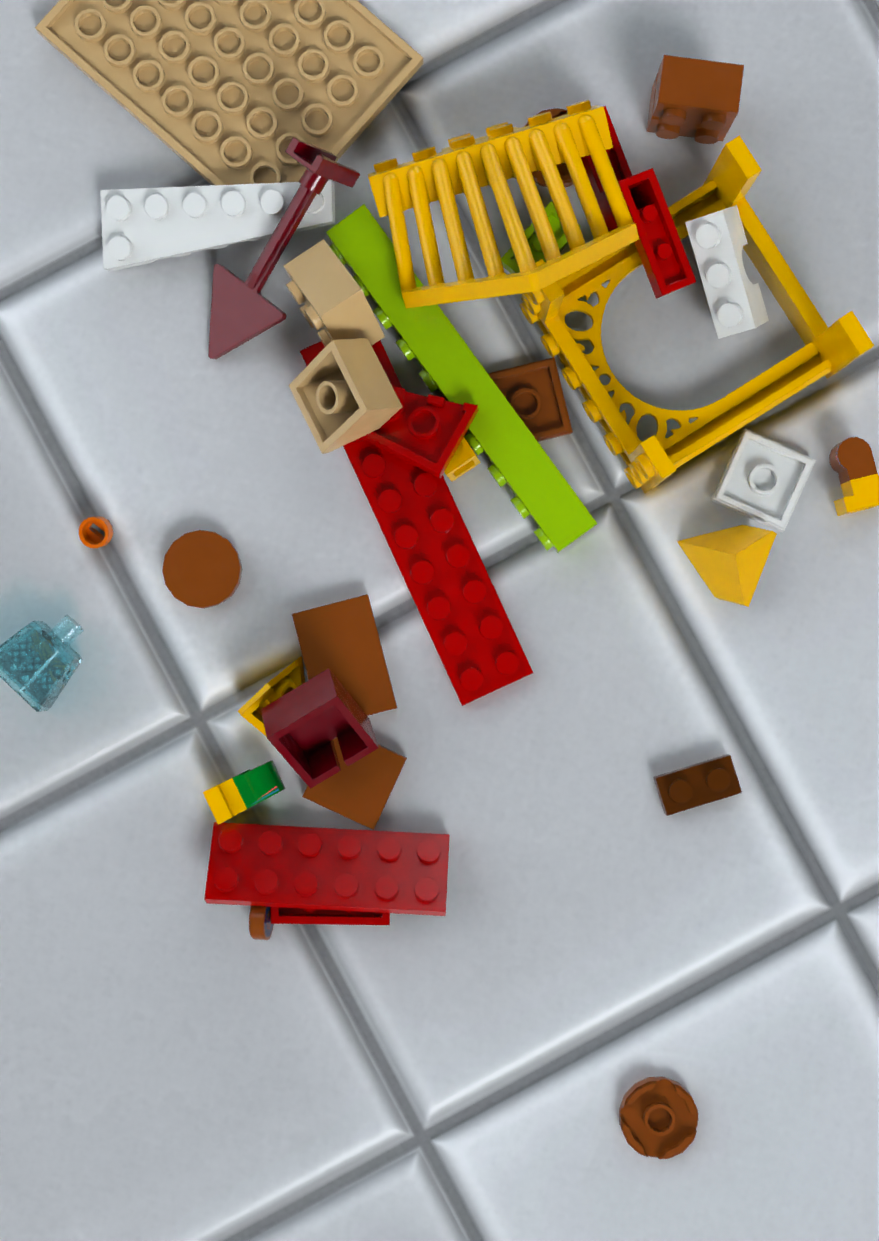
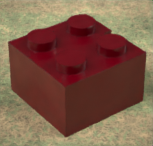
(307, 722)

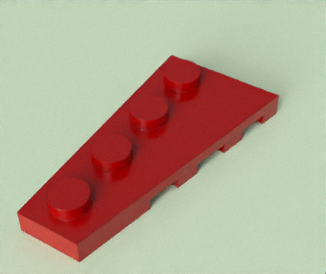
(424, 430)

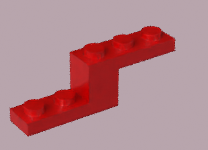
(658, 237)

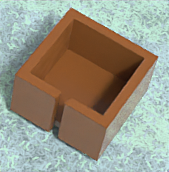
(694, 99)

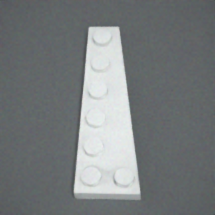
(176, 221)

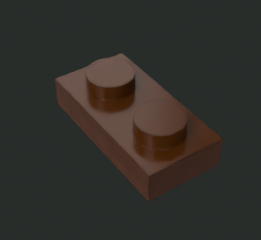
(697, 784)

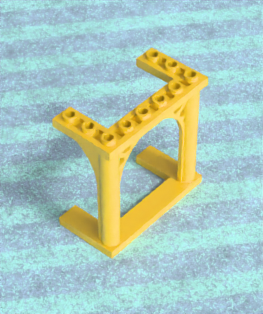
(658, 457)

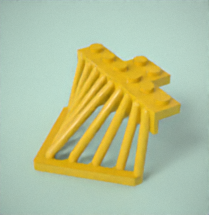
(490, 161)

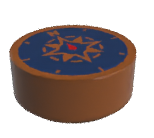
(260, 923)

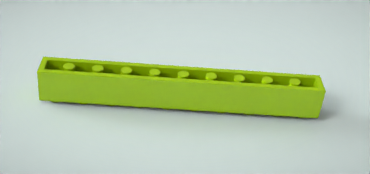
(461, 378)

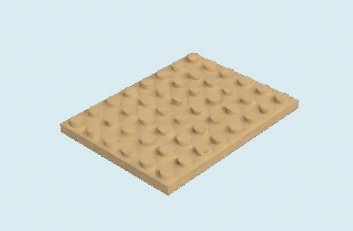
(238, 76)

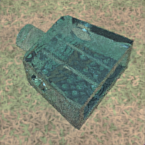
(40, 661)

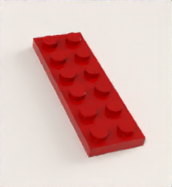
(328, 869)

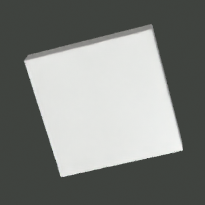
(763, 480)

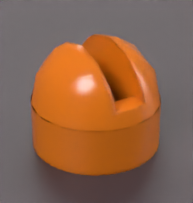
(93, 538)

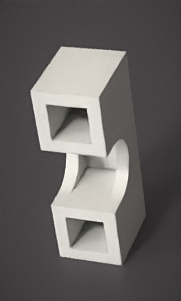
(717, 247)

